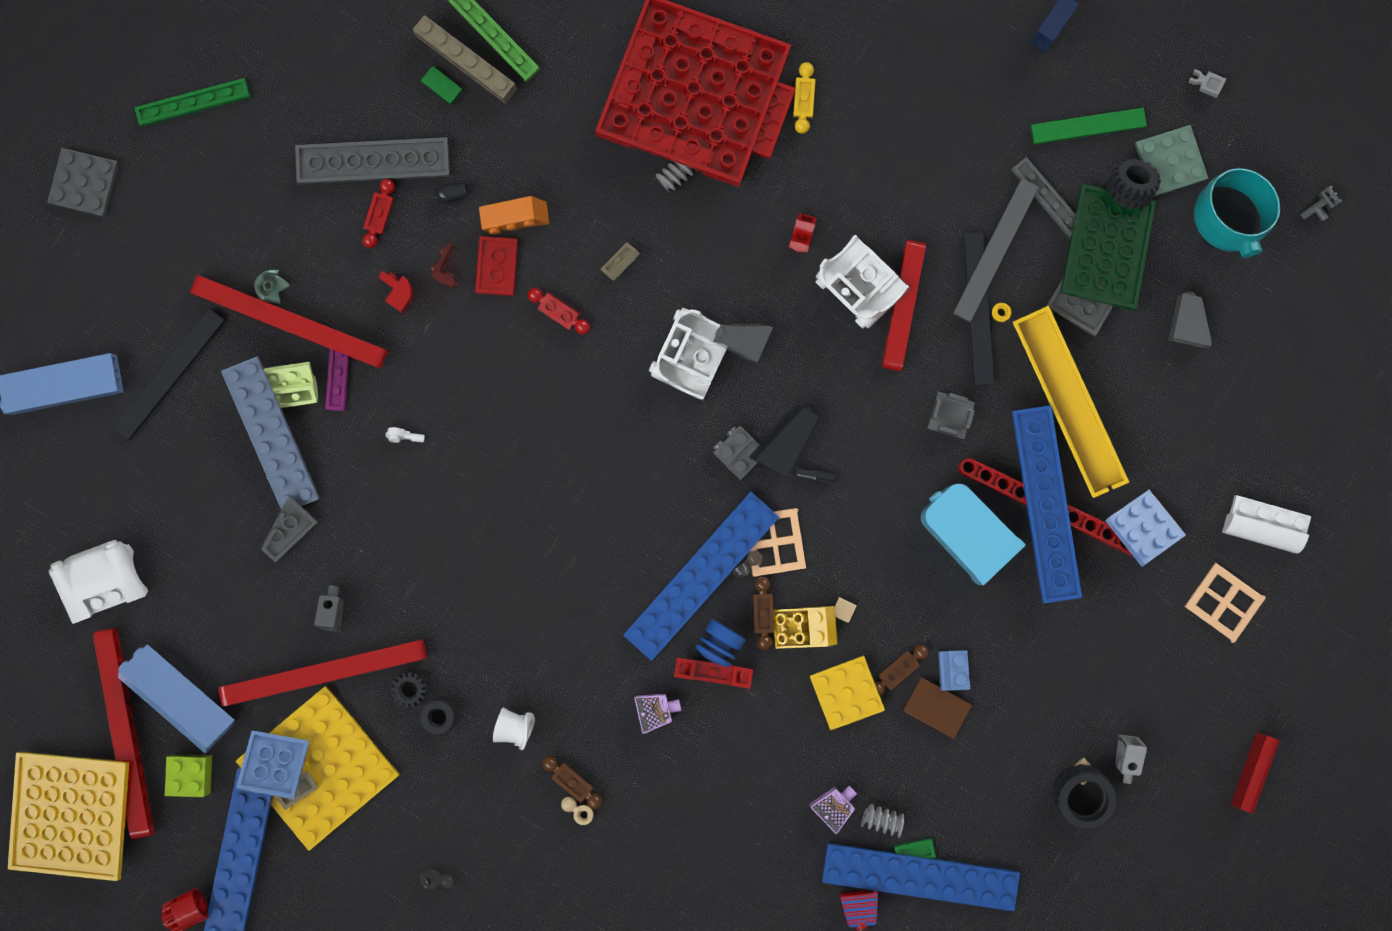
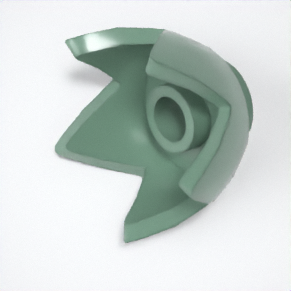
(274, 285)

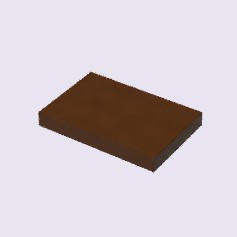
(937, 708)

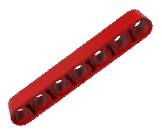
(904, 308)

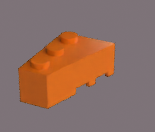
(514, 214)

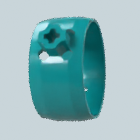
(1260, 193)

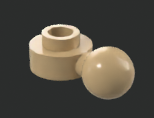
(569, 805)

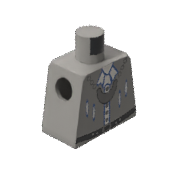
(1130, 757)

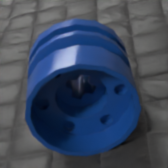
(720, 643)

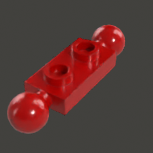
(378, 213)
(558, 311)

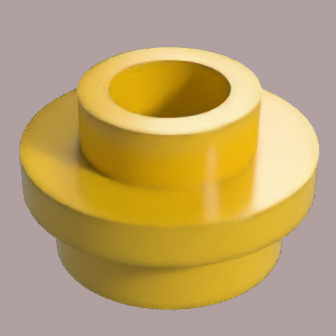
(1007, 312)

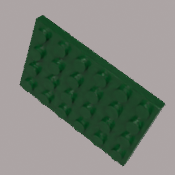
(1107, 250)

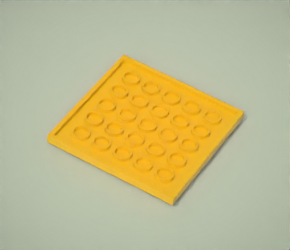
(340, 761)
(68, 816)

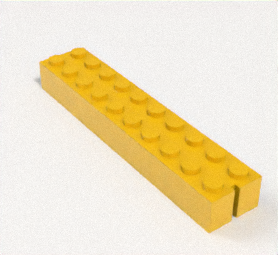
(1070, 401)

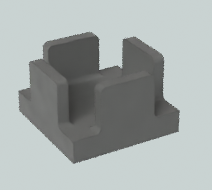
(951, 415)

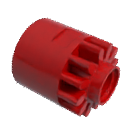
(185, 911)

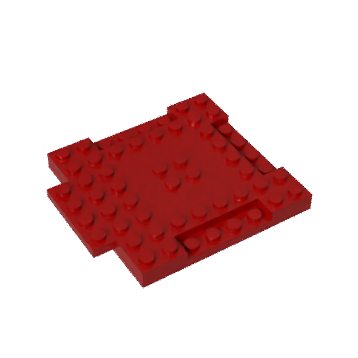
(698, 91)

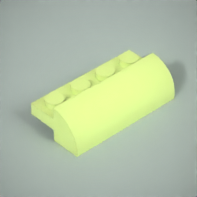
(293, 384)

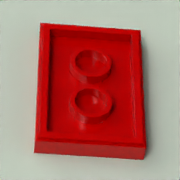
(496, 266)

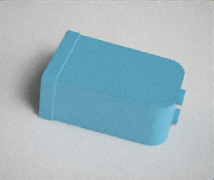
(970, 532)

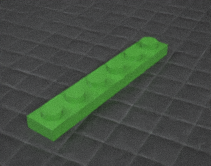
(496, 38)

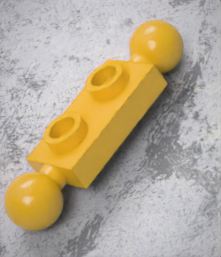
(804, 98)

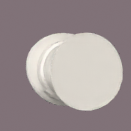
(513, 728)

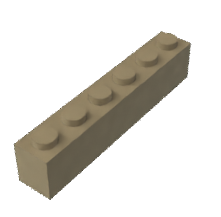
(465, 59)

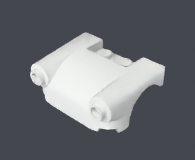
(861, 282)
(689, 354)
(97, 579)

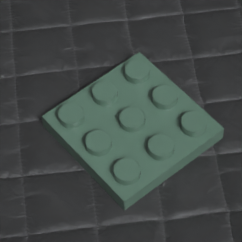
(1174, 158)

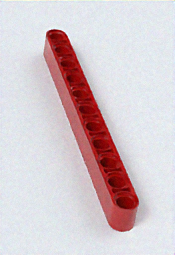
(288, 321)
(1012, 484)
(322, 673)
(123, 731)

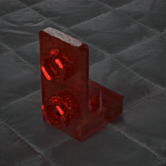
(437, 269)

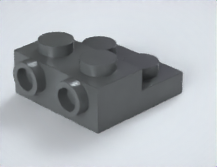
(736, 451)

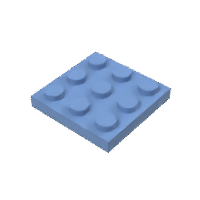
(1145, 528)
(273, 765)

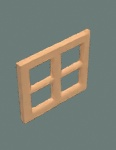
(775, 542)
(1224, 602)

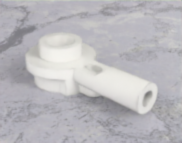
(398, 434)

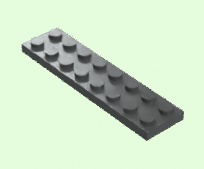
(372, 160)

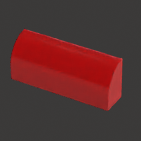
(1255, 772)

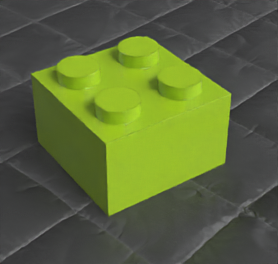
(188, 775)

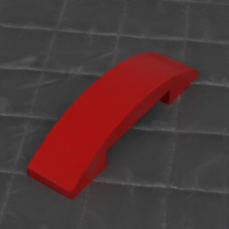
(712, 672)

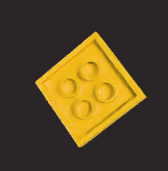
(847, 692)

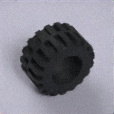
(1133, 183)

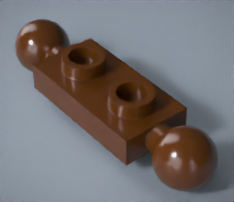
(763, 613)
(901, 669)
(572, 782)

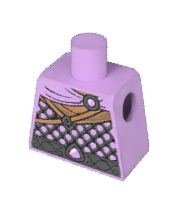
(655, 710)
(834, 807)

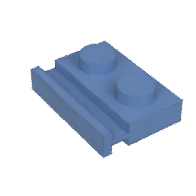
(954, 670)

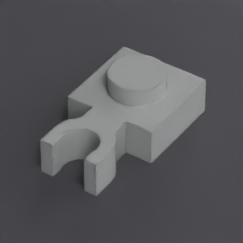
(1209, 84)

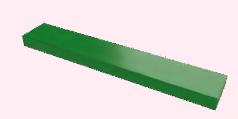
(192, 102)
(1088, 126)

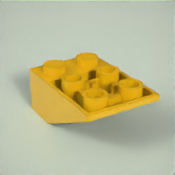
(805, 627)

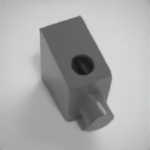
(331, 618)

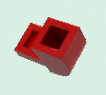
(802, 233)
(402, 292)

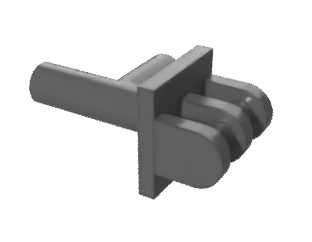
(1325, 201)

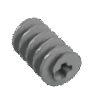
(674, 175)
(883, 819)

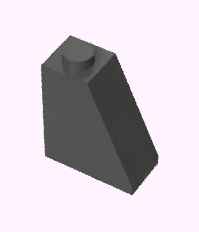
(1190, 322)
(743, 339)

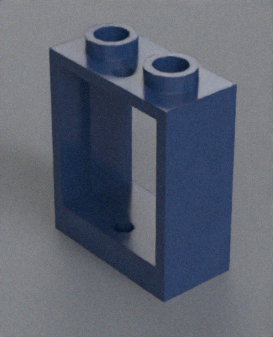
(1053, 24)

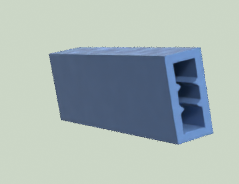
(60, 384)
(175, 698)

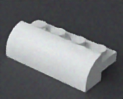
(1267, 524)

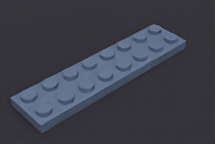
(269, 432)

